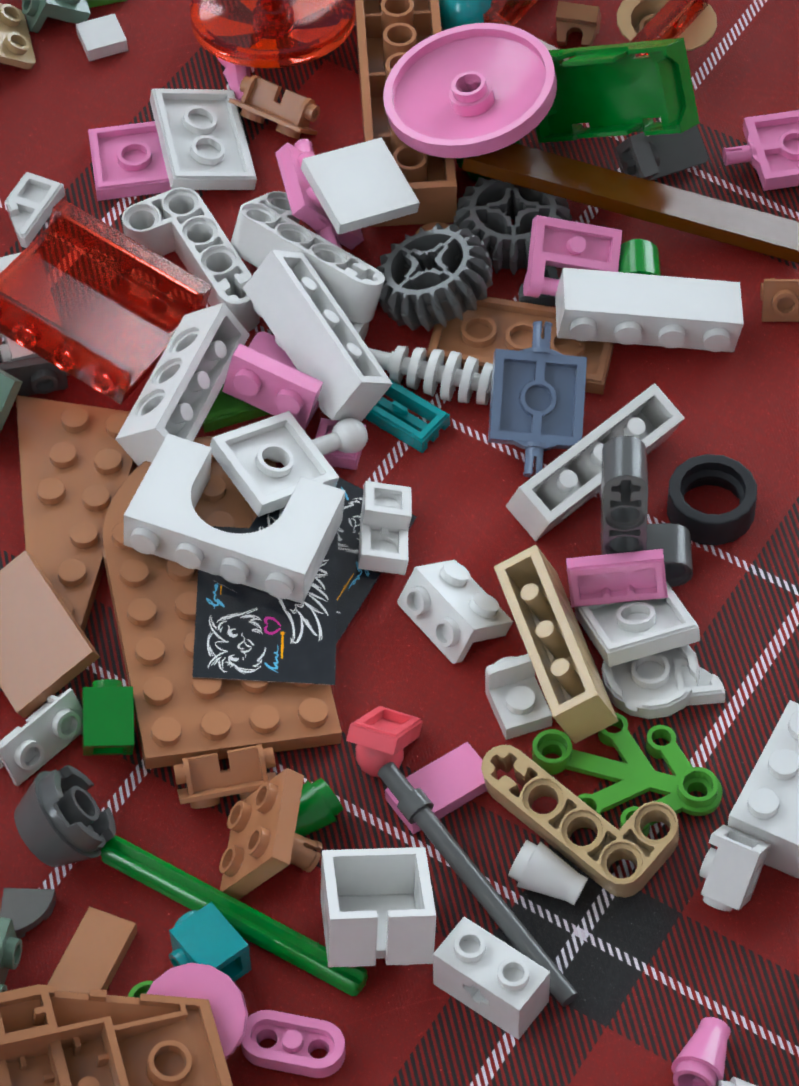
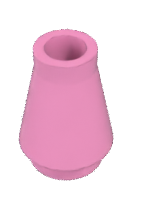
(703, 1056)

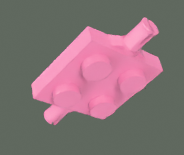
(770, 149)
(302, 198)

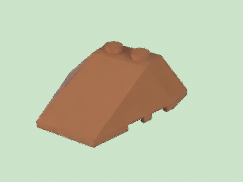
(107, 1040)

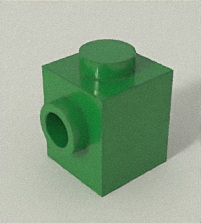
(107, 718)

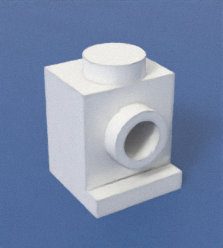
(732, 868)

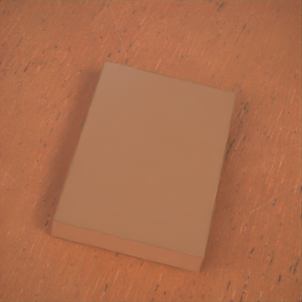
(38, 637)

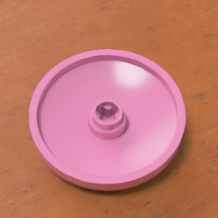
(470, 90)

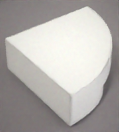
(709, 688)

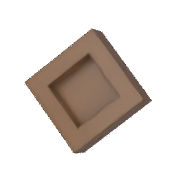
(577, 18)

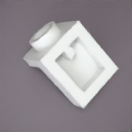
(516, 696)

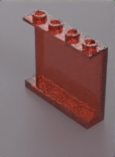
(95, 301)

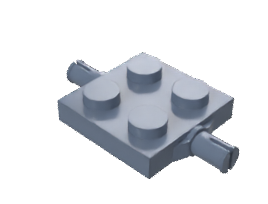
(537, 398)

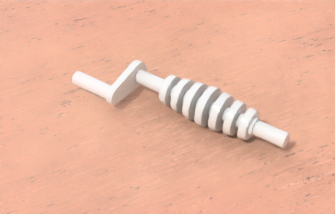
(434, 371)

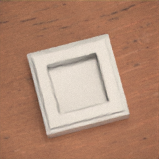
(101, 37)

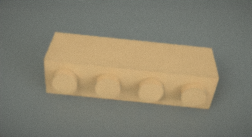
(555, 644)

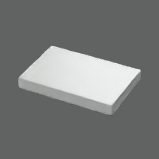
(202, 139)

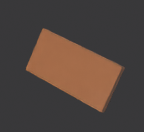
(510, 327)

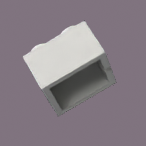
(377, 906)

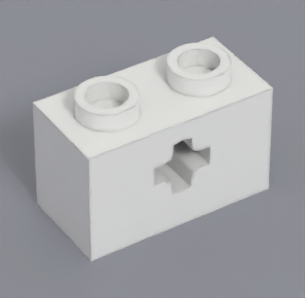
(491, 977)

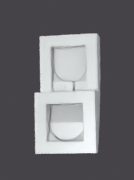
(384, 528)

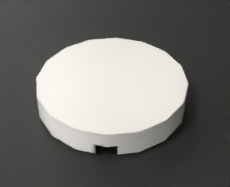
(649, 684)

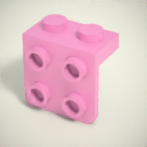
(270, 381)

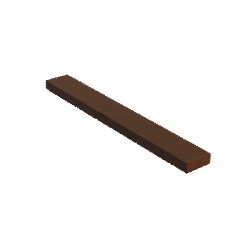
(640, 199)

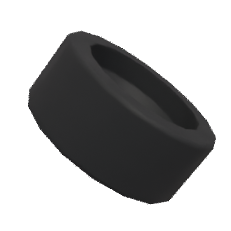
(714, 471)

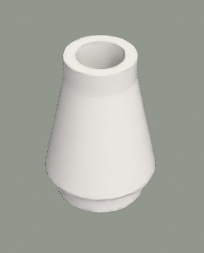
(546, 873)

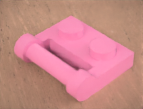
(568, 245)

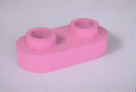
(295, 1041)

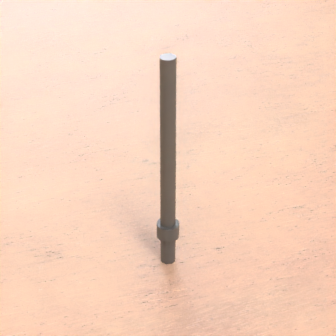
(418, 809)

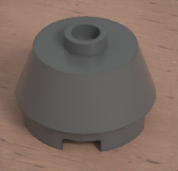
(62, 819)

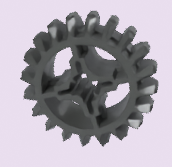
(488, 214)
(434, 277)

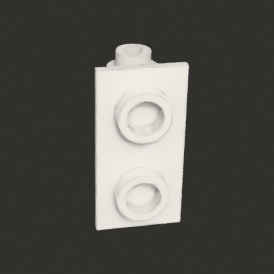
(42, 737)

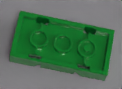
(620, 91)

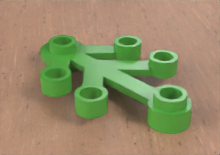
(635, 774)

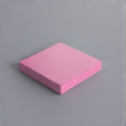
(127, 161)

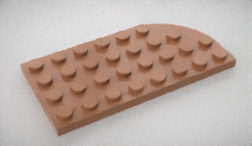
(156, 631)

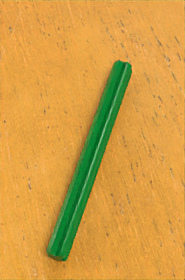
(246, 920)

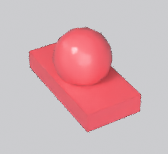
(382, 737)

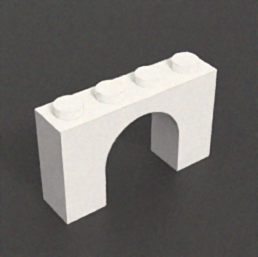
(274, 559)

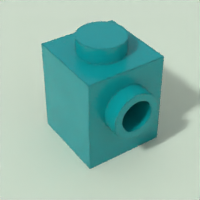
(209, 940)

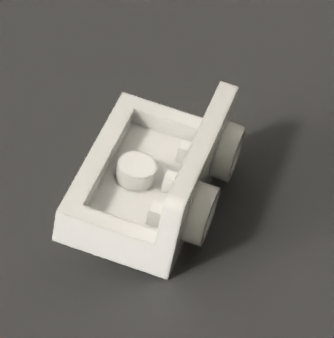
(452, 608)

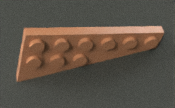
(67, 484)

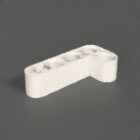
(185, 225)
(269, 225)

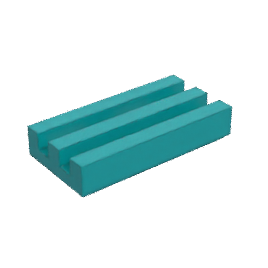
(397, 421)

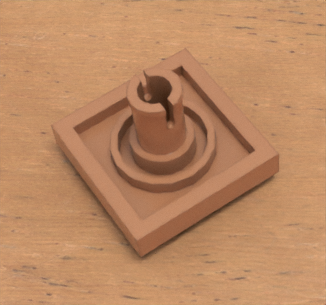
(265, 836)

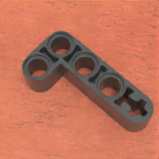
(626, 510)

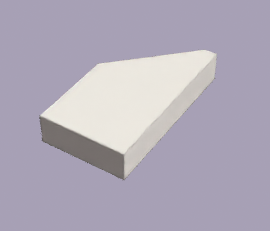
(32, 204)

